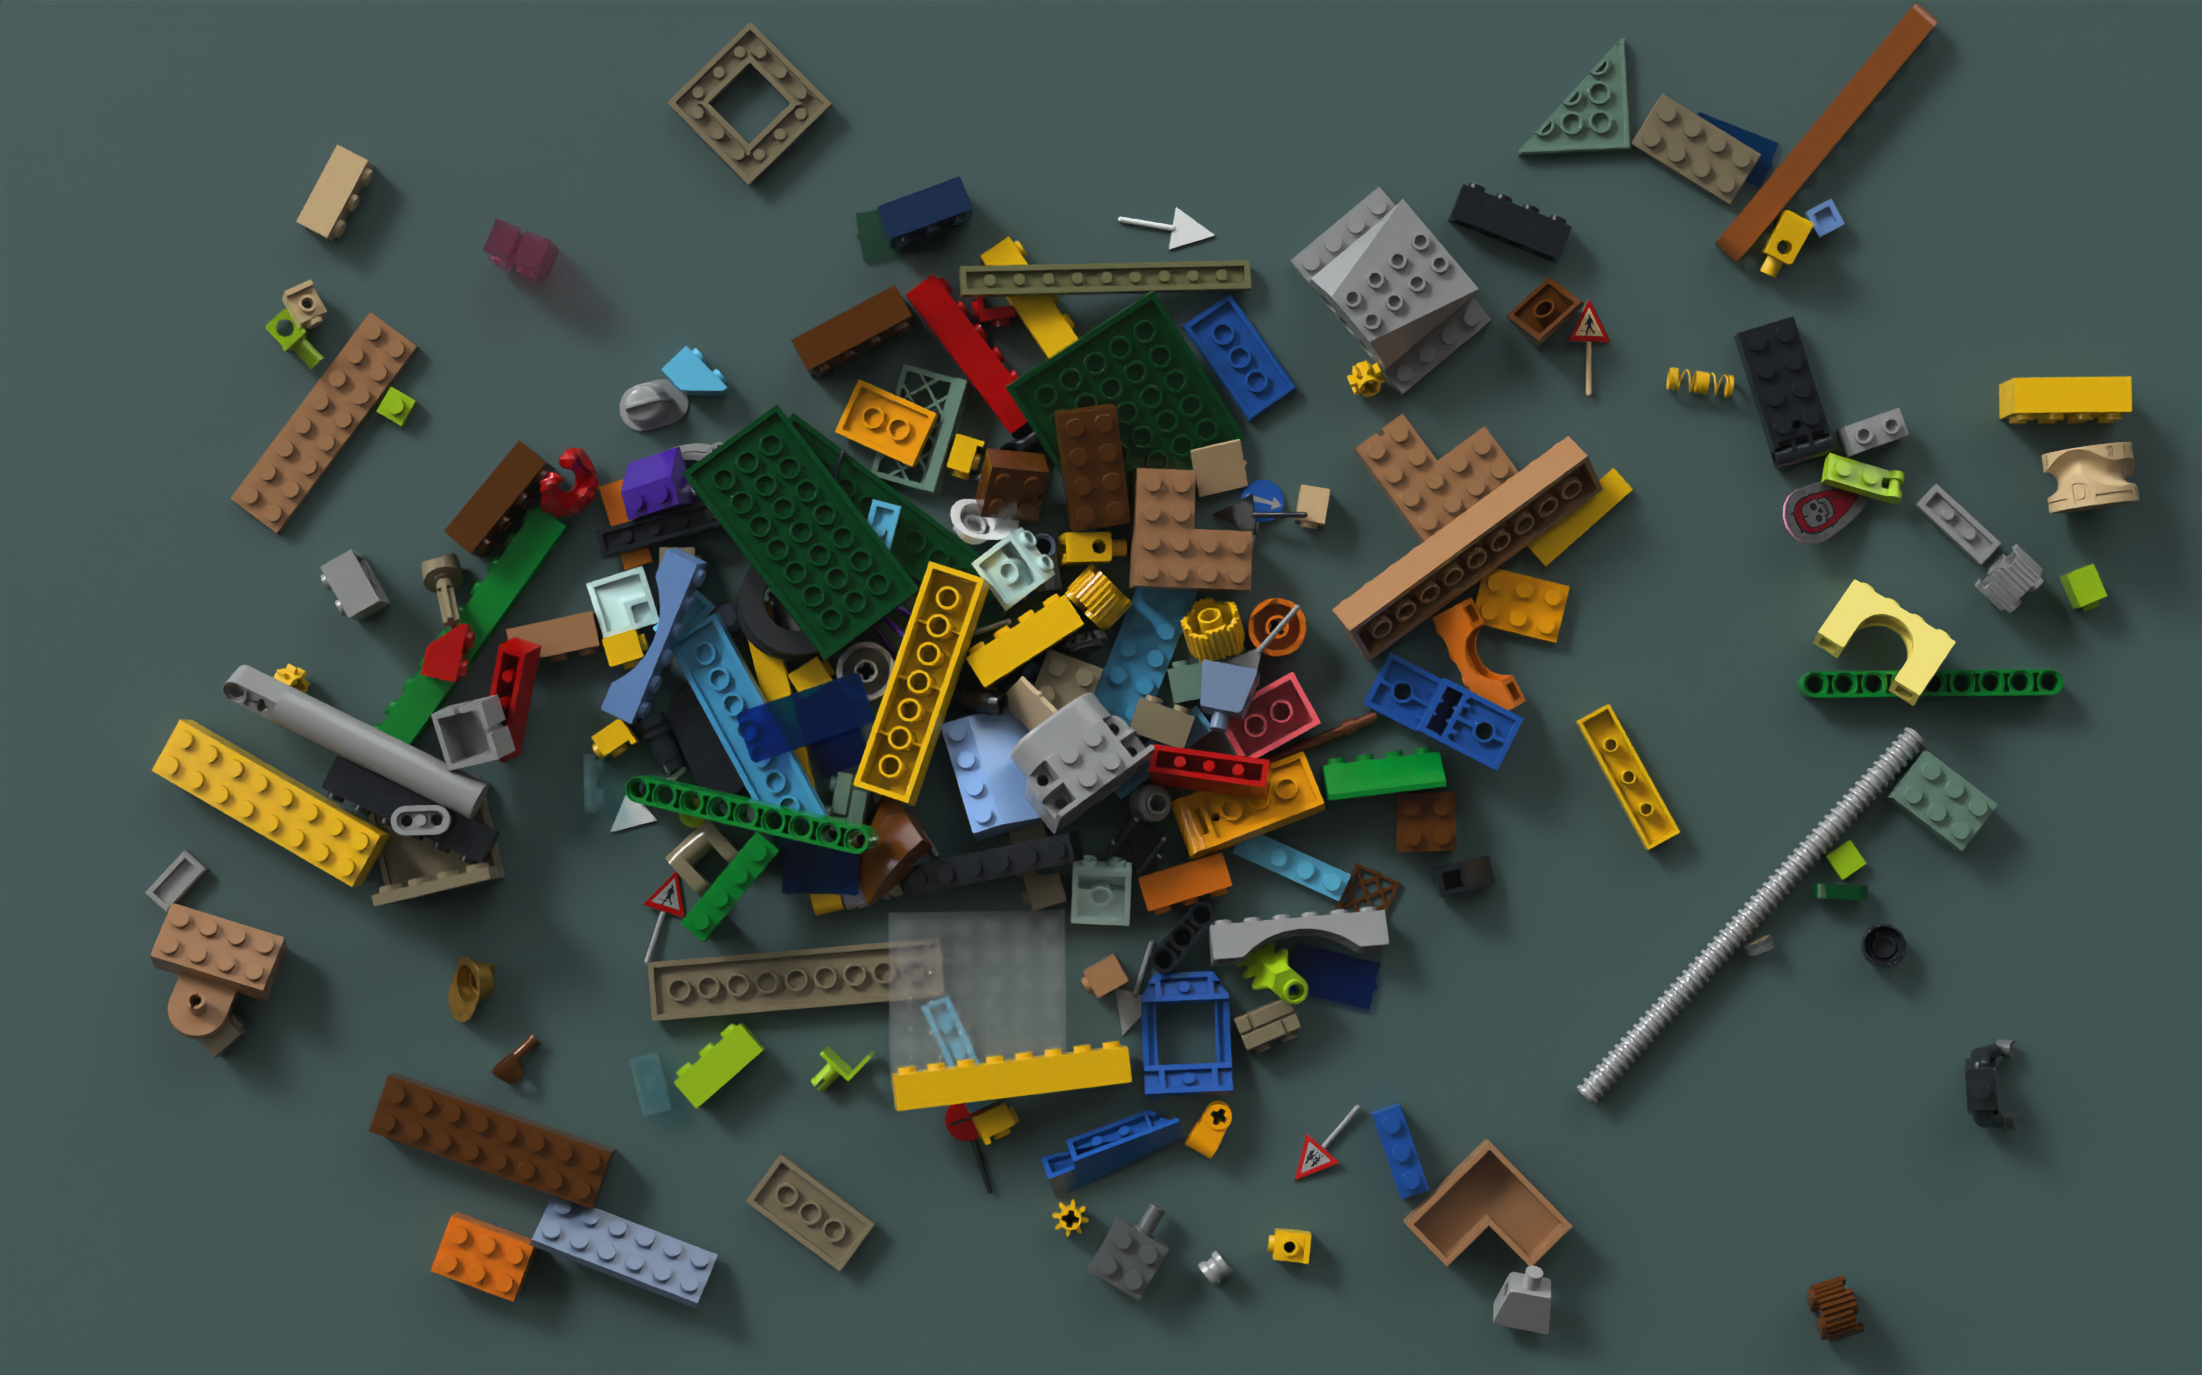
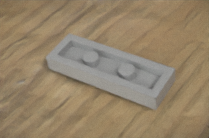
(1957, 524)

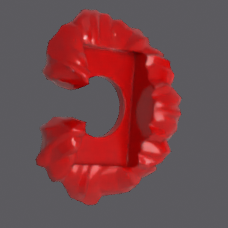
(583, 491)

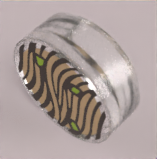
(1760, 945)

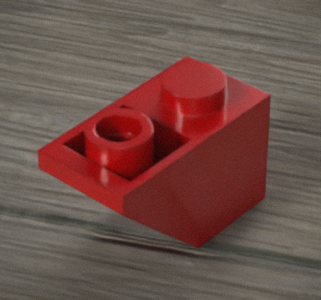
(447, 655)

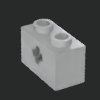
(1873, 432)

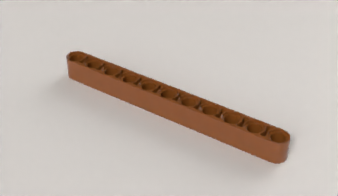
(1826, 132)

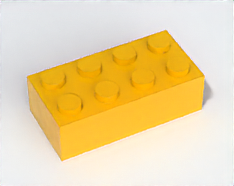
(2065, 398)
(1025, 641)

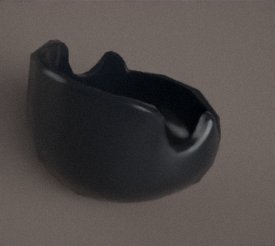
(1883, 946)

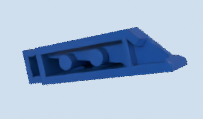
(1108, 1149)

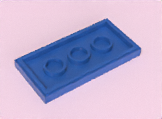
(1239, 357)

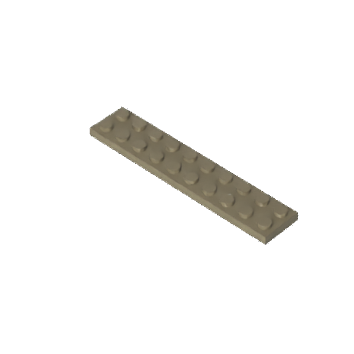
(769, 981)

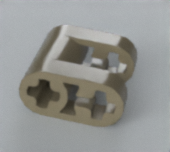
(695, 848)

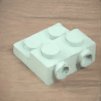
(1014, 567)
(1101, 891)

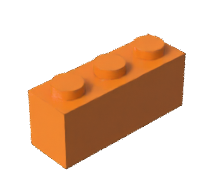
(1185, 883)

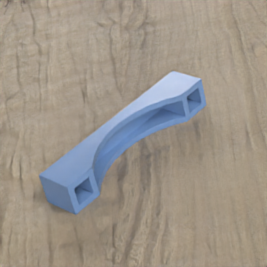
(677, 581)

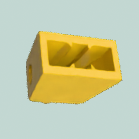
(1793, 231)
(1077, 549)

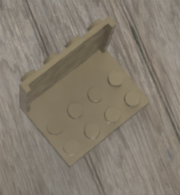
(419, 870)

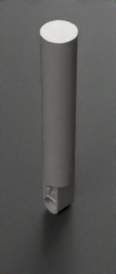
(355, 740)

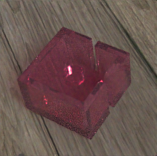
(526, 252)

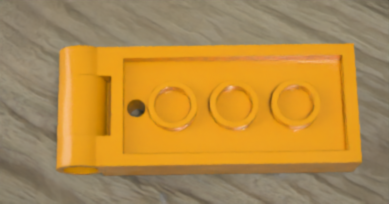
(1290, 798)

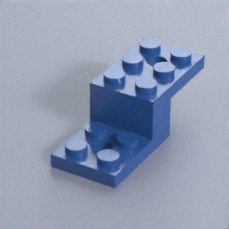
(1443, 711)

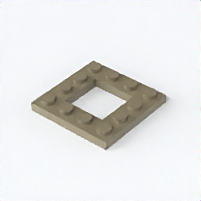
(804, 106)

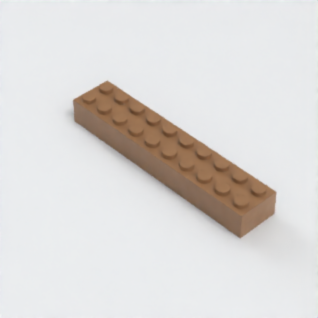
(1468, 548)

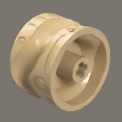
(2091, 477)

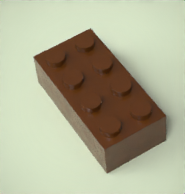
(853, 332)
(1092, 467)
(499, 500)

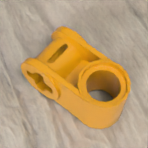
(1207, 1133)

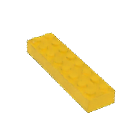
(1627, 777)

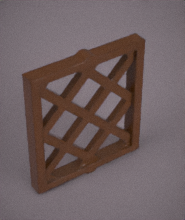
(1376, 875)

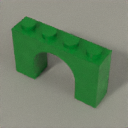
(730, 886)

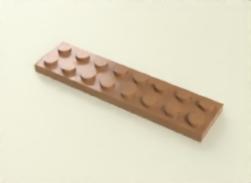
(324, 423)

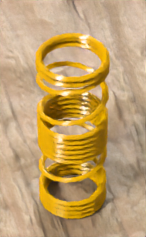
(1700, 381)

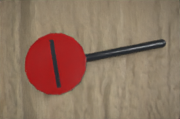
(961, 1126)

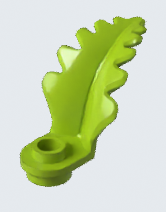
(1273, 972)

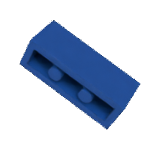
(1399, 1150)

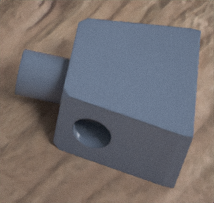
(1226, 692)

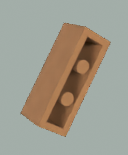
(562, 636)

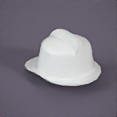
(978, 529)

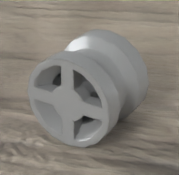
(1216, 1269)

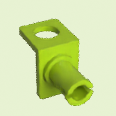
(296, 341)
(834, 1068)

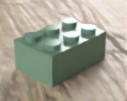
(1941, 801)

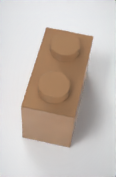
(1104, 976)

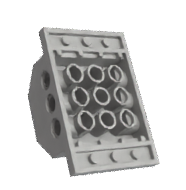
(1393, 288)

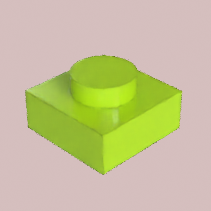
(397, 406)

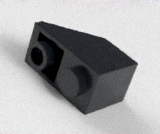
(1463, 876)

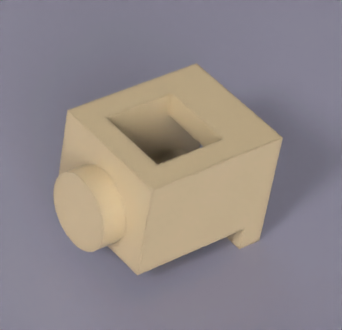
(303, 316)

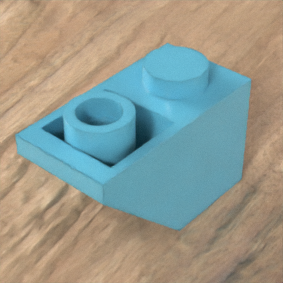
(691, 375)

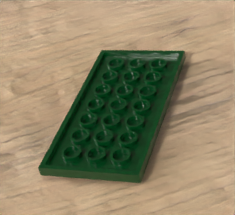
(801, 532)

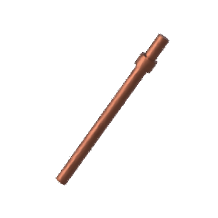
(1348, 727)

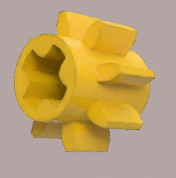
(1366, 378)
(293, 677)
(1076, 1223)

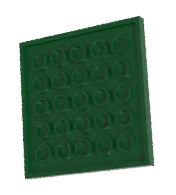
(1148, 375)

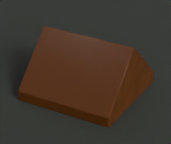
(1544, 311)

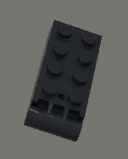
(1784, 393)

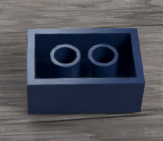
(925, 214)

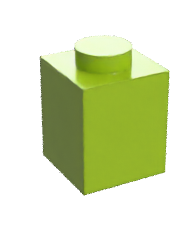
(2083, 587)

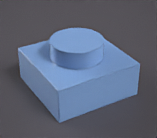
(1825, 218)

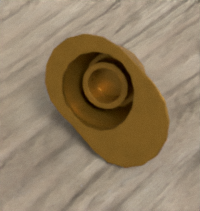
(469, 986)

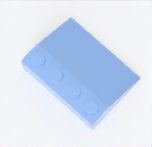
(987, 775)

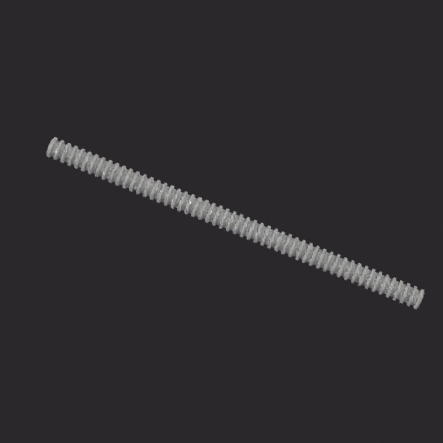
(1752, 914)

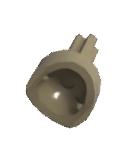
(443, 577)

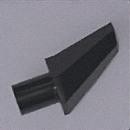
(1011, 679)

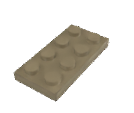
(1695, 149)
(810, 1212)

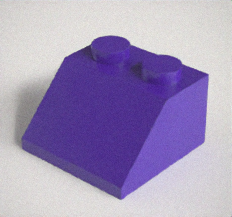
(656, 485)

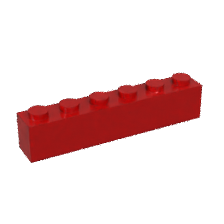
(968, 348)

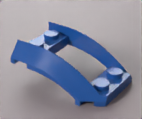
(1186, 1078)

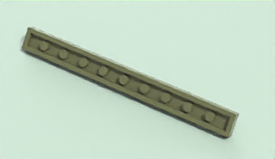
(1104, 278)

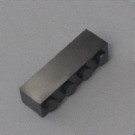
(1509, 222)

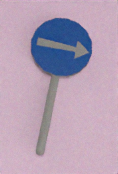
(1267, 498)

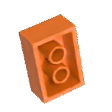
(484, 1256)

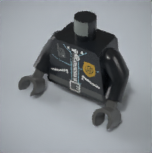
(1983, 1086)

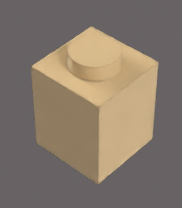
(1314, 502)

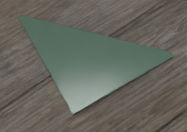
(1592, 115)

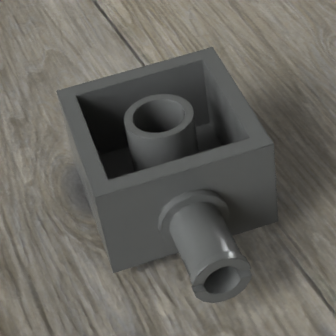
(1131, 1253)

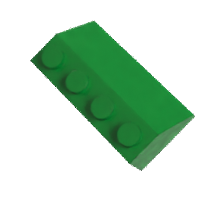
(1383, 775)

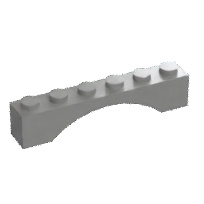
(1358, 931)

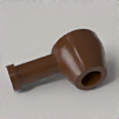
(509, 1068)

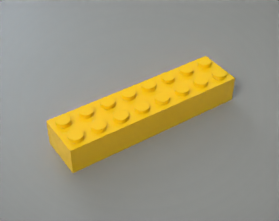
(922, 683)
(271, 802)

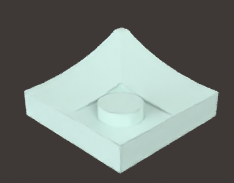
(623, 602)

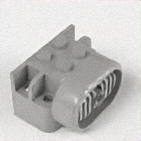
(1077, 760)

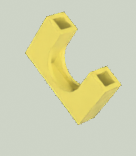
(1864, 608)

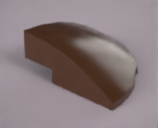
(898, 847)

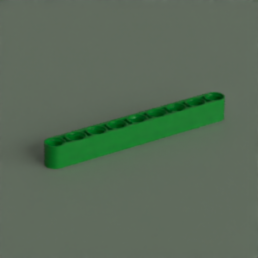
(1944, 683)
(764, 814)

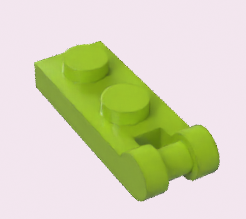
(1863, 478)

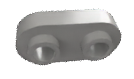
(422, 820)

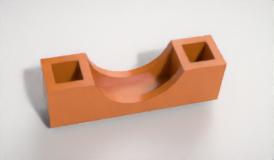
(1459, 630)

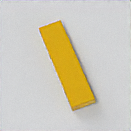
(1569, 529)

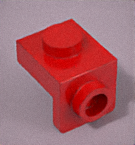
(997, 316)

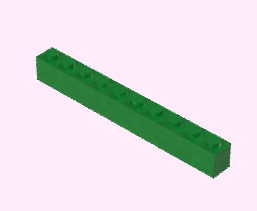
(486, 612)

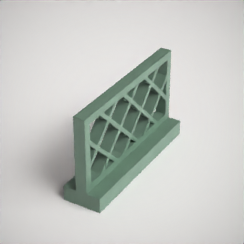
(947, 428)

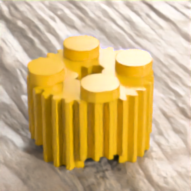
(1099, 595)
(1213, 630)

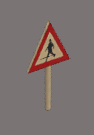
(1588, 330)

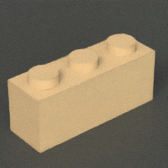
(336, 193)

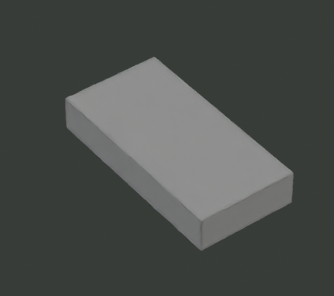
(176, 880)

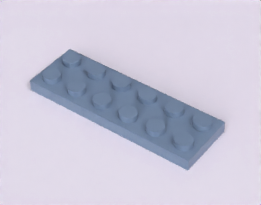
(625, 1250)

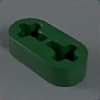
(1840, 891)

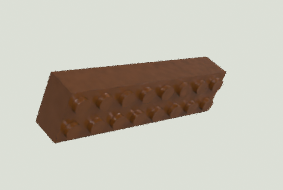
(492, 1140)

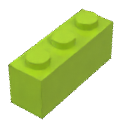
(718, 1064)

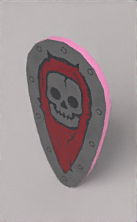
(1820, 512)

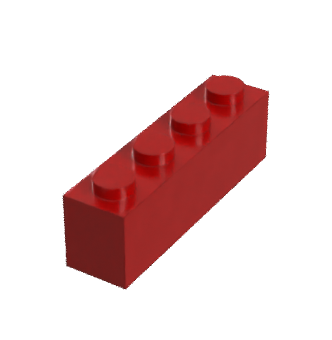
(514, 684)
(1210, 772)

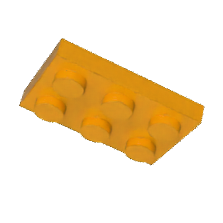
(886, 423)
(1522, 604)

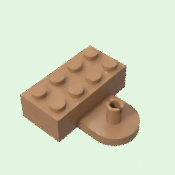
(213, 966)

